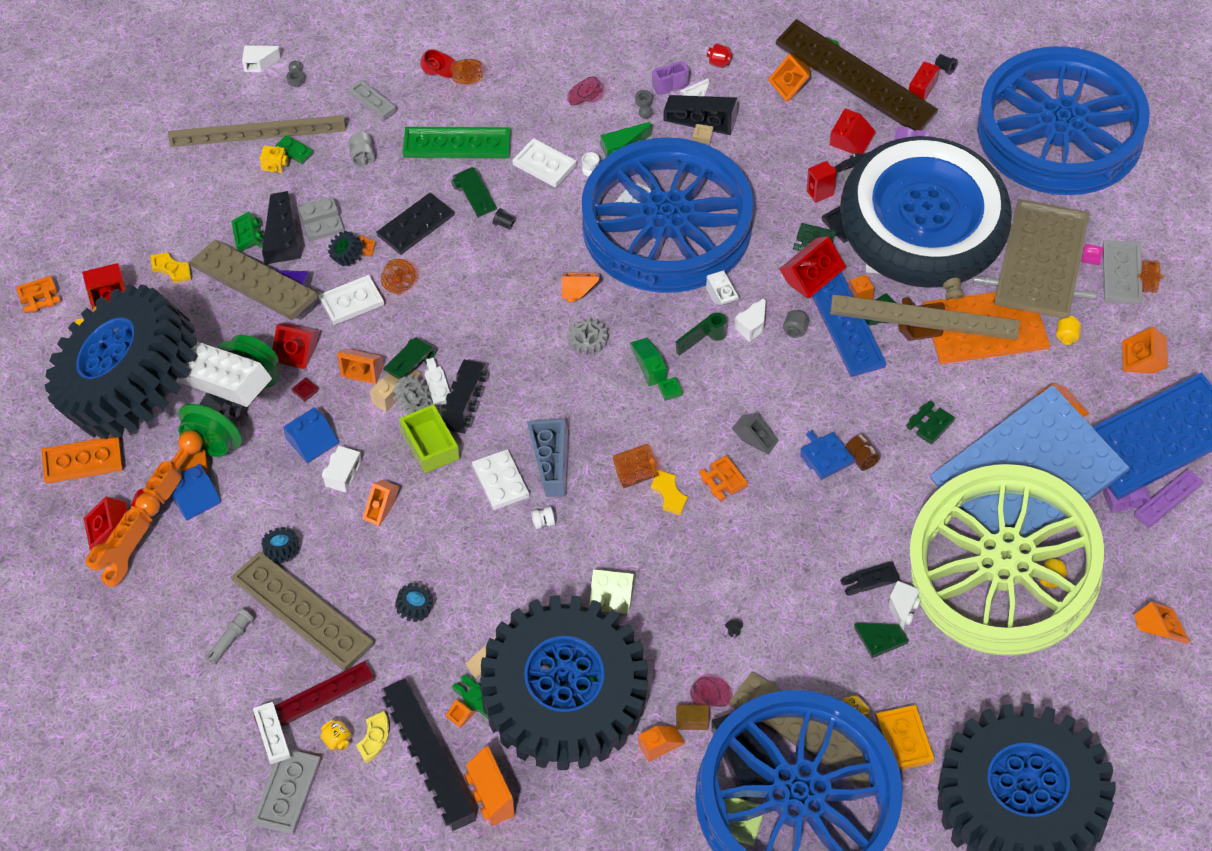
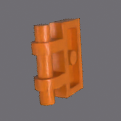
(35, 290)
(727, 474)

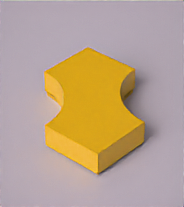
(165, 264)
(673, 499)

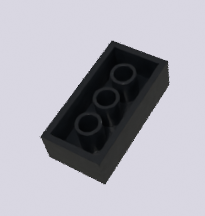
(739, 770)

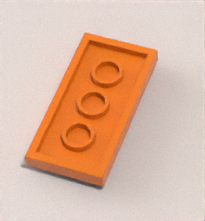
(81, 459)

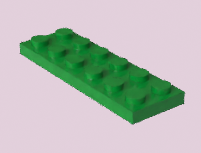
(456, 142)

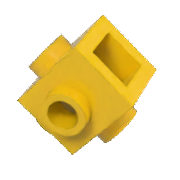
(273, 159)

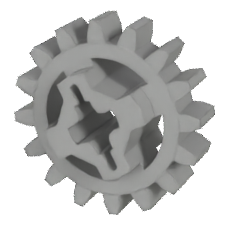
(594, 341)
(411, 396)

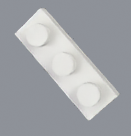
(271, 733)

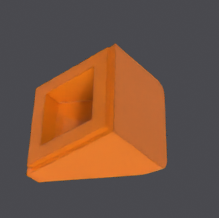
(368, 246)
(460, 713)

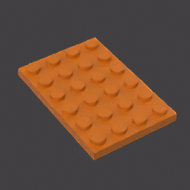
(960, 347)

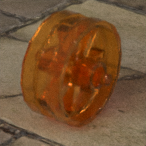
(466, 71)
(398, 276)
(1150, 276)

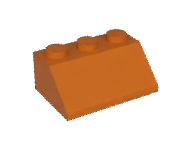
(489, 787)

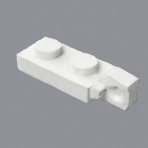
(436, 383)

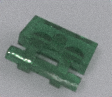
(808, 233)

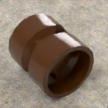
(862, 451)

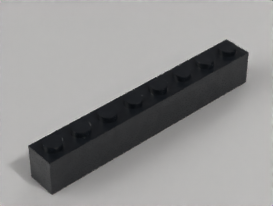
(429, 755)

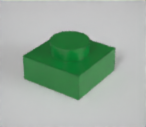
(670, 388)

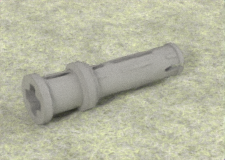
(233, 630)

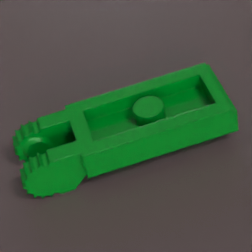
(472, 696)

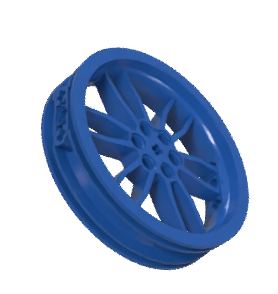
(1063, 120)
(666, 214)
(835, 714)

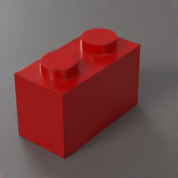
(924, 80)
(821, 181)

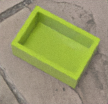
(429, 438)

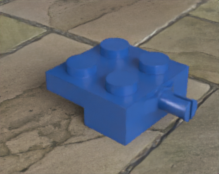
(825, 454)

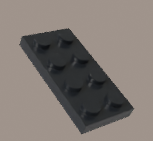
(415, 223)

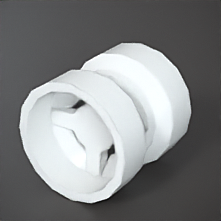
(589, 162)
(540, 521)

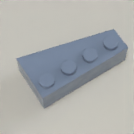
(551, 453)

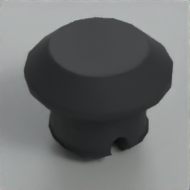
(734, 627)

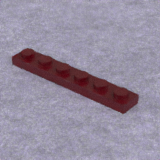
(323, 693)

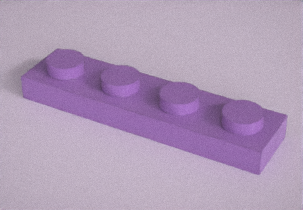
(1168, 498)

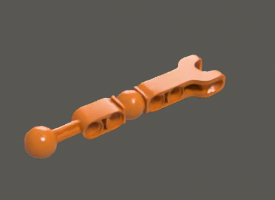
(133, 525)

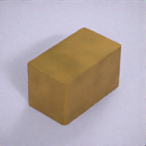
(692, 717)

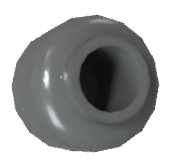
(796, 323)

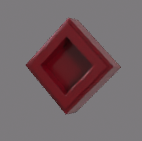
(305, 389)

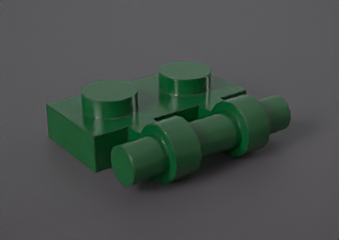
(934, 426)

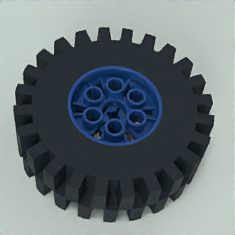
(121, 361)
(562, 730)
(1041, 752)

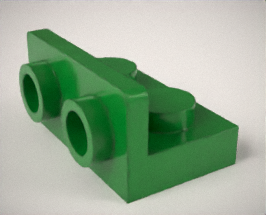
(247, 231)

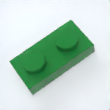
(295, 149)

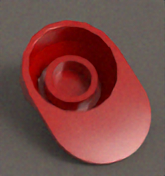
(436, 63)

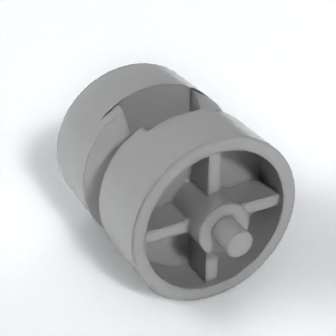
(361, 149)

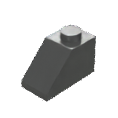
(755, 433)

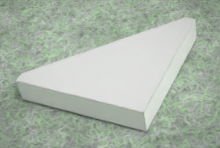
(697, 89)

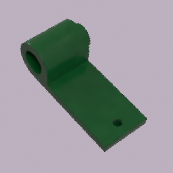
(474, 190)
(713, 326)
(410, 357)

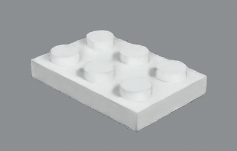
(544, 162)
(351, 300)
(500, 479)

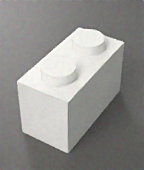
(341, 468)

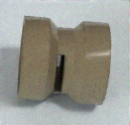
(953, 289)

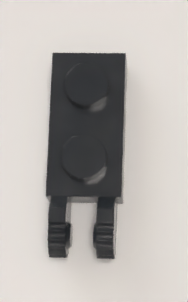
(871, 578)

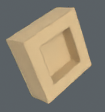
(703, 133)

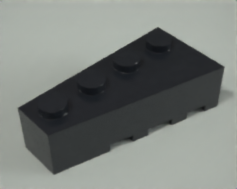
(702, 110)
(280, 235)
(464, 396)

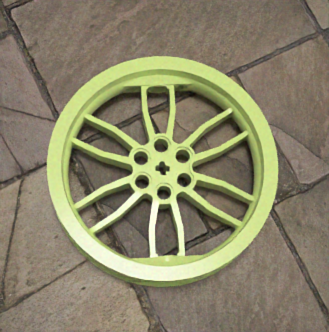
(1013, 480)

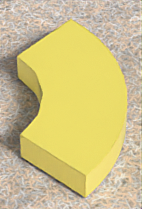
(375, 738)

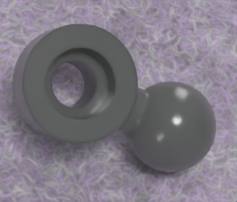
(295, 76)
(645, 110)

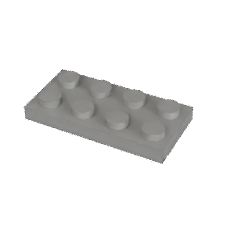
(1120, 272)
(287, 792)

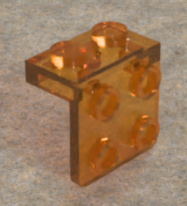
(635, 466)

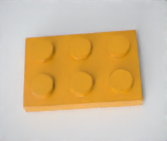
(905, 736)

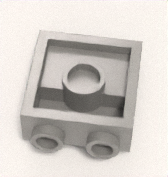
(320, 219)

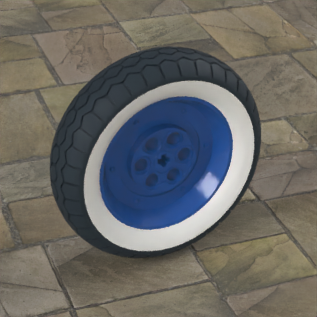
(925, 211)

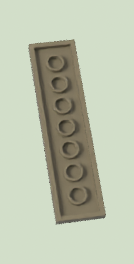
(253, 279)
(302, 611)
(840, 750)

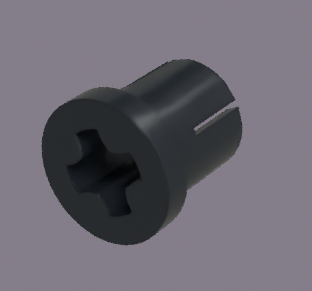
(947, 64)
(504, 219)

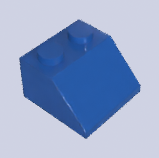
(310, 435)
(194, 493)

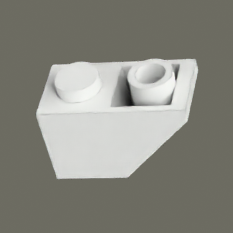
(259, 57)
(720, 288)
(751, 322)
(903, 602)

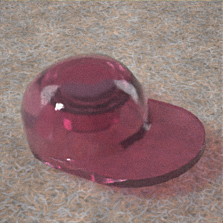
(586, 90)
(710, 692)

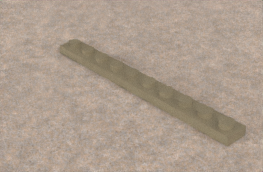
(256, 131)
(924, 317)

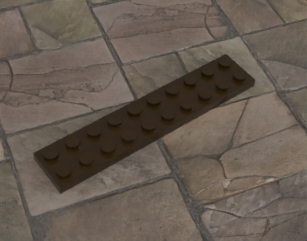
(856, 76)

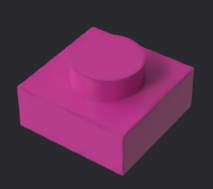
(1092, 254)

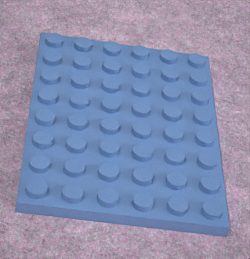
(1042, 436)

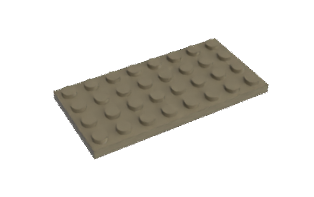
(1042, 259)

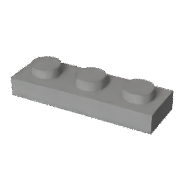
(372, 100)

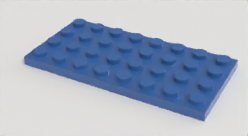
(1160, 434)

